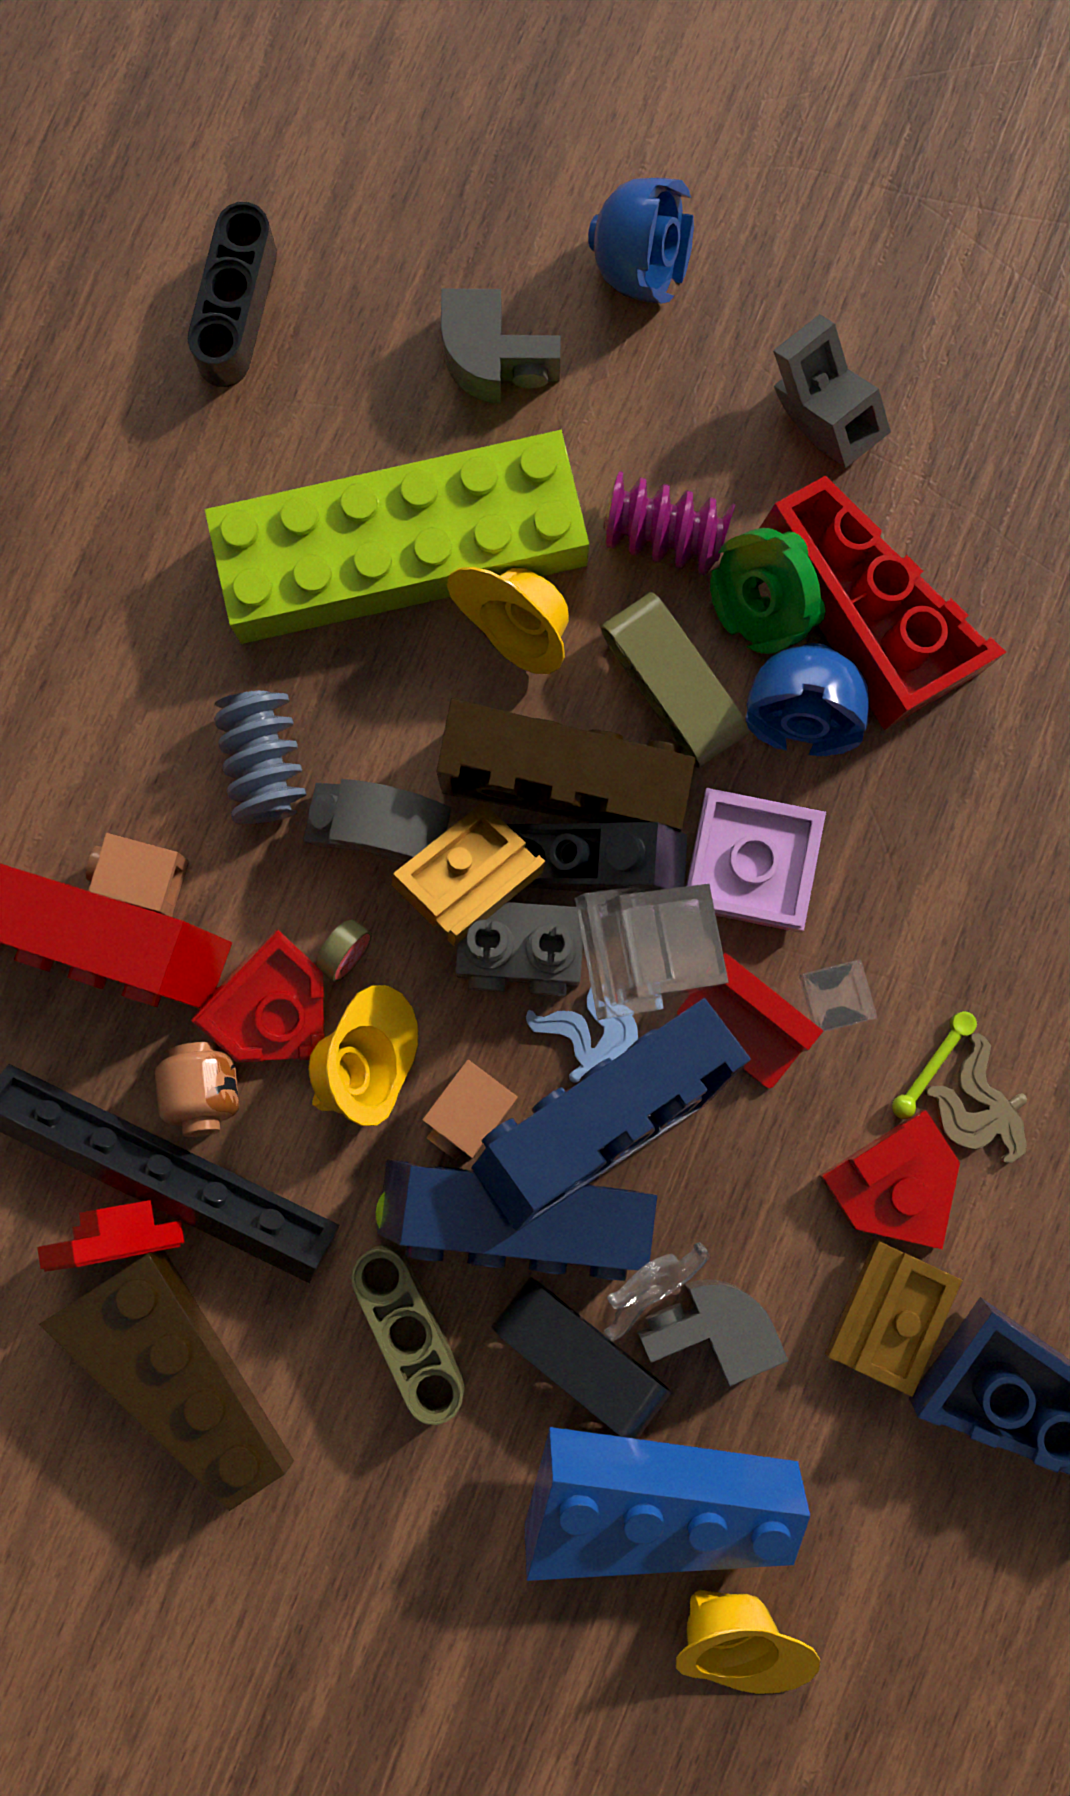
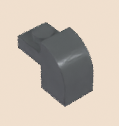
(482, 356)
(825, 398)
(374, 819)
(730, 1321)

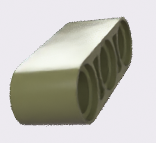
(674, 679)
(414, 1364)

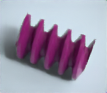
(666, 524)

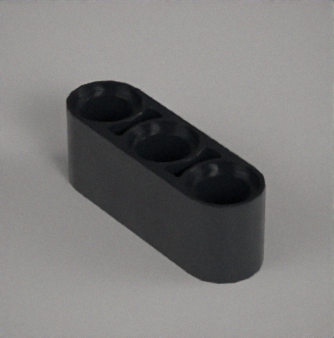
(229, 269)
(581, 1360)

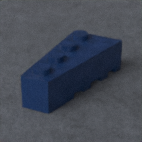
(608, 1114)
(1001, 1389)

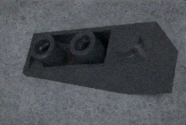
(606, 855)

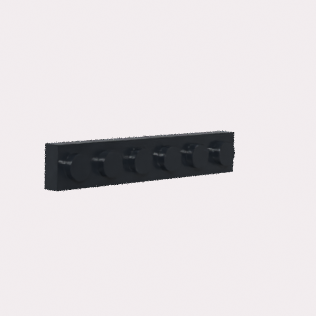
(163, 1173)

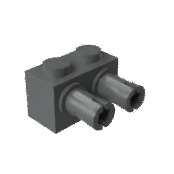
(523, 946)

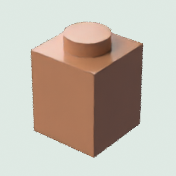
(136, 873)
(468, 1111)

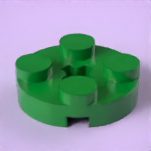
(792, 581)

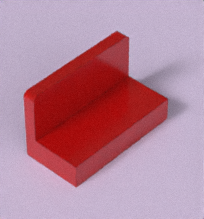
(760, 1021)

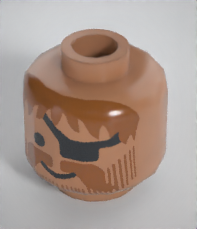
(197, 1088)

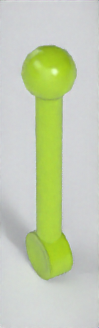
(961, 1025)

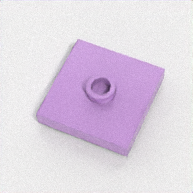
(757, 858)

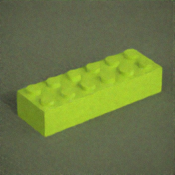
(395, 535)

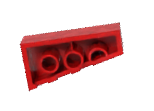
(880, 607)
(108, 940)

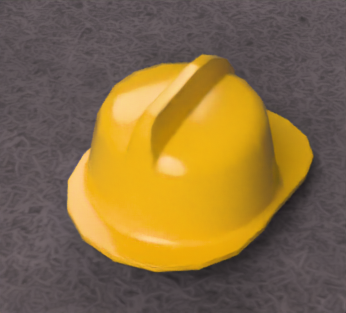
(516, 612)
(366, 1057)
(740, 1646)

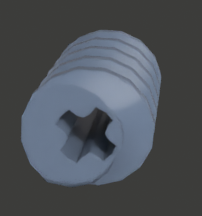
(257, 756)

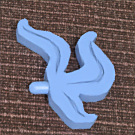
(616, 1039)

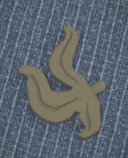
(980, 1128)

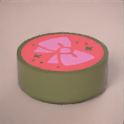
(343, 950)

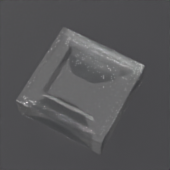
(838, 996)

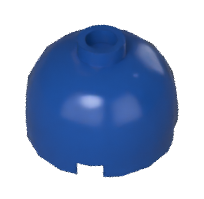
(643, 238)
(809, 698)

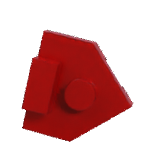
(267, 1005)
(899, 1183)
(111, 1235)

